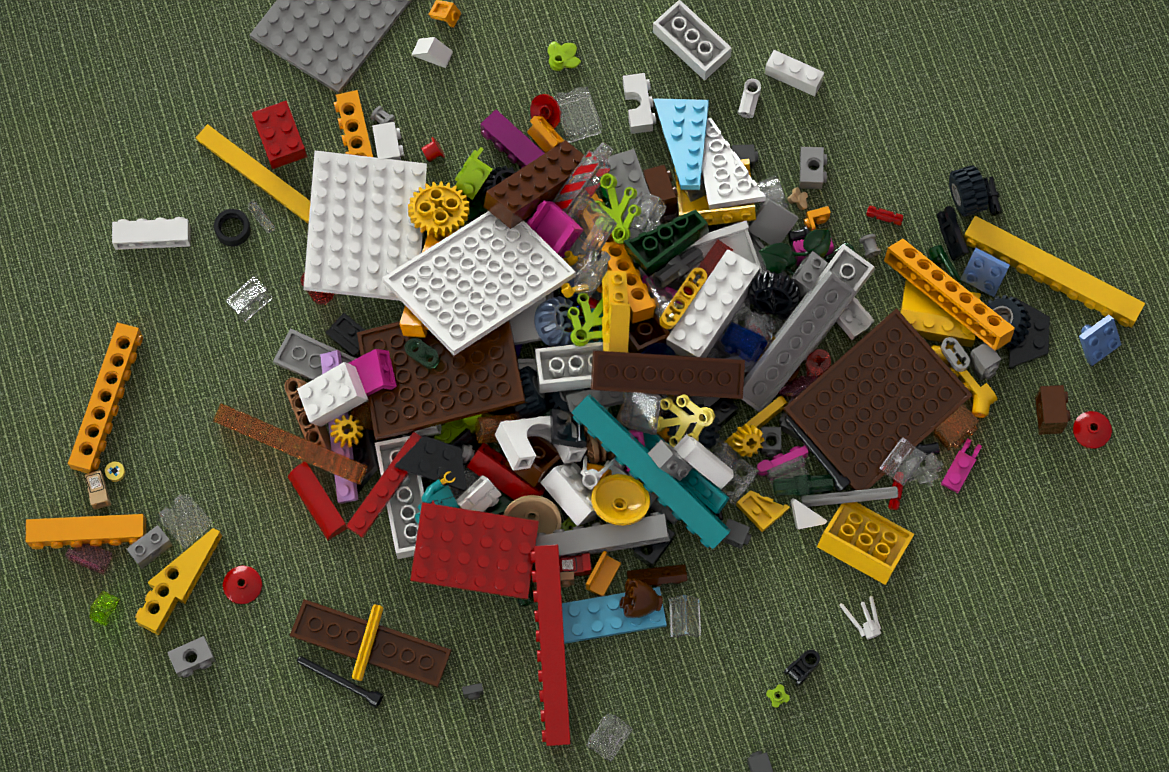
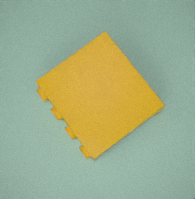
(716, 216)

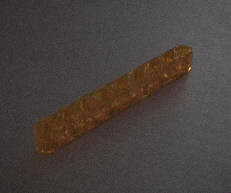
(290, 443)

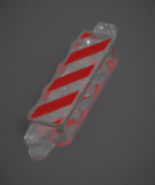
(585, 177)

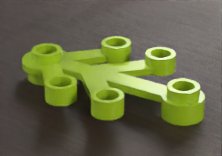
(618, 209)
(591, 320)

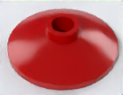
(546, 106)
(1088, 437)
(247, 592)

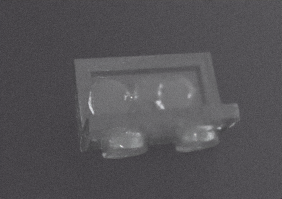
(761, 325)
(609, 736)

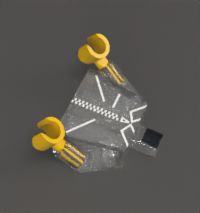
(589, 272)

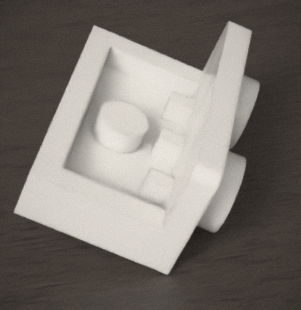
(855, 320)

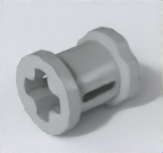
(378, 112)
(870, 245)

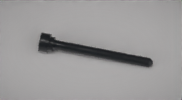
(840, 481)
(372, 697)

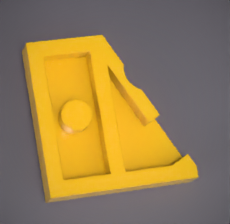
(761, 509)

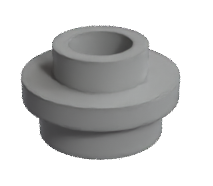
(467, 453)

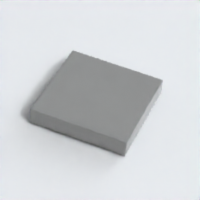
(772, 222)

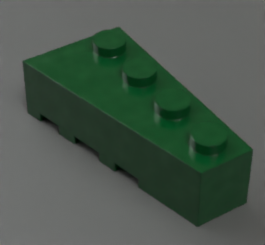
(662, 244)

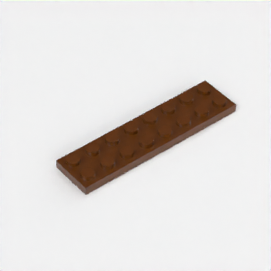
(667, 374)
(390, 650)

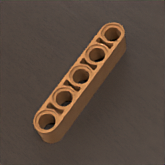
(309, 431)

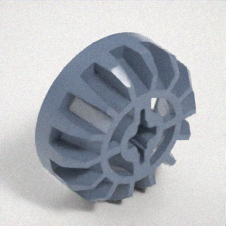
(552, 326)

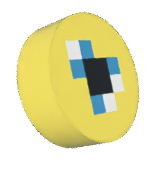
(115, 471)

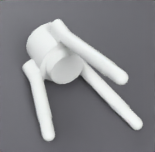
(592, 476)
(871, 627)

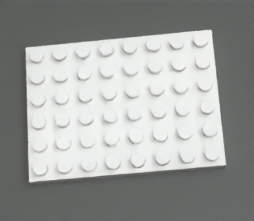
(360, 223)
(478, 279)

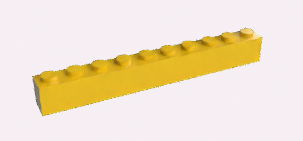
(1053, 272)

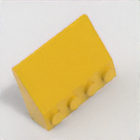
(932, 320)
(865, 540)

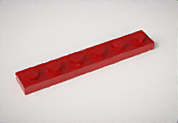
(381, 493)

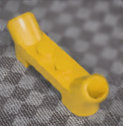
(982, 396)

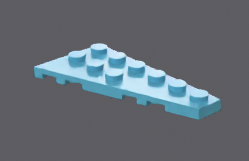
(685, 134)

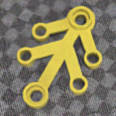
(684, 418)

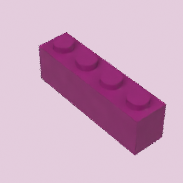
(509, 139)

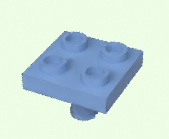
(985, 272)
(1099, 339)

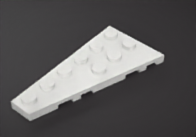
(724, 173)

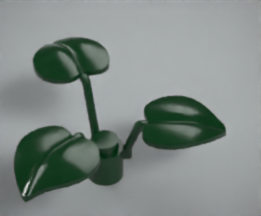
(781, 257)

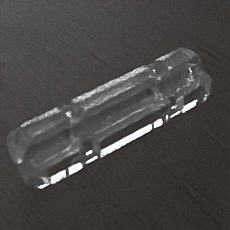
(261, 217)

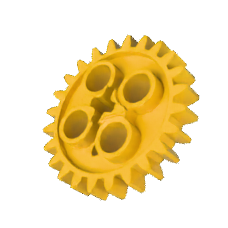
(438, 209)

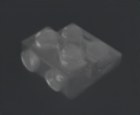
(184, 520)

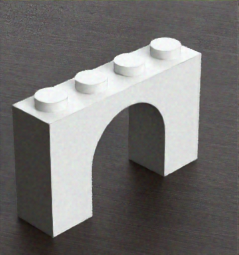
(518, 450)

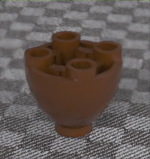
(640, 599)

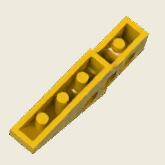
(616, 312)
(190, 567)

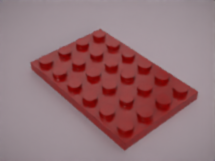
(474, 550)

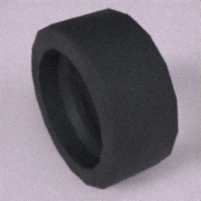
(229, 214)

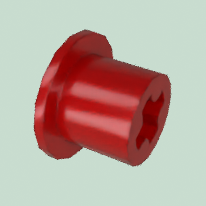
(433, 150)

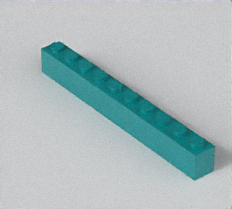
(636, 458)

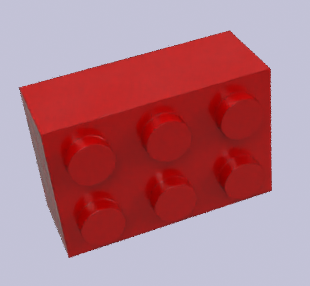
(279, 134)

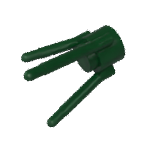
(939, 256)

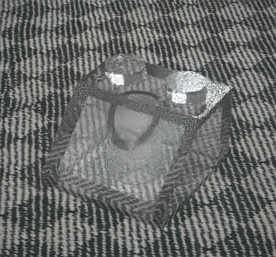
(641, 411)

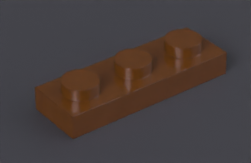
(660, 575)

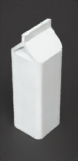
(704, 461)

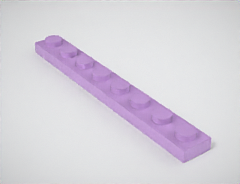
(345, 489)

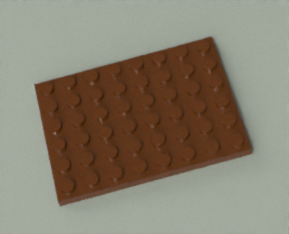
(459, 387)
(874, 397)

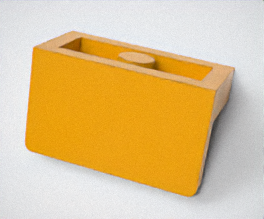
(544, 134)
(602, 575)

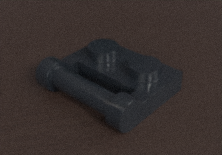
(562, 430)

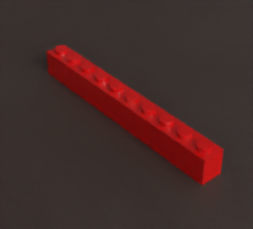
(551, 645)

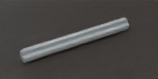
(850, 496)

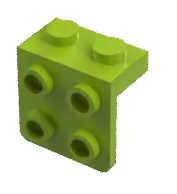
(472, 175)

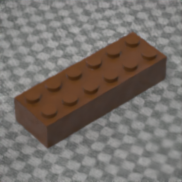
(536, 182)

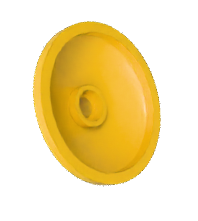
(623, 492)

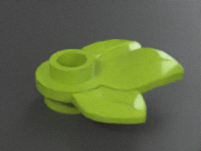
(562, 56)

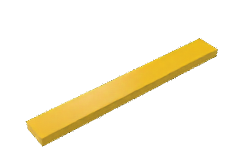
(255, 172)

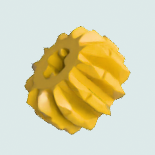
(354, 431)
(747, 440)

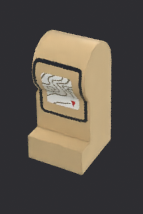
(97, 490)

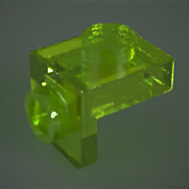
(103, 607)

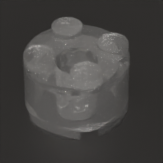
(772, 189)

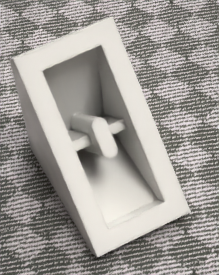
(432, 51)
(804, 516)

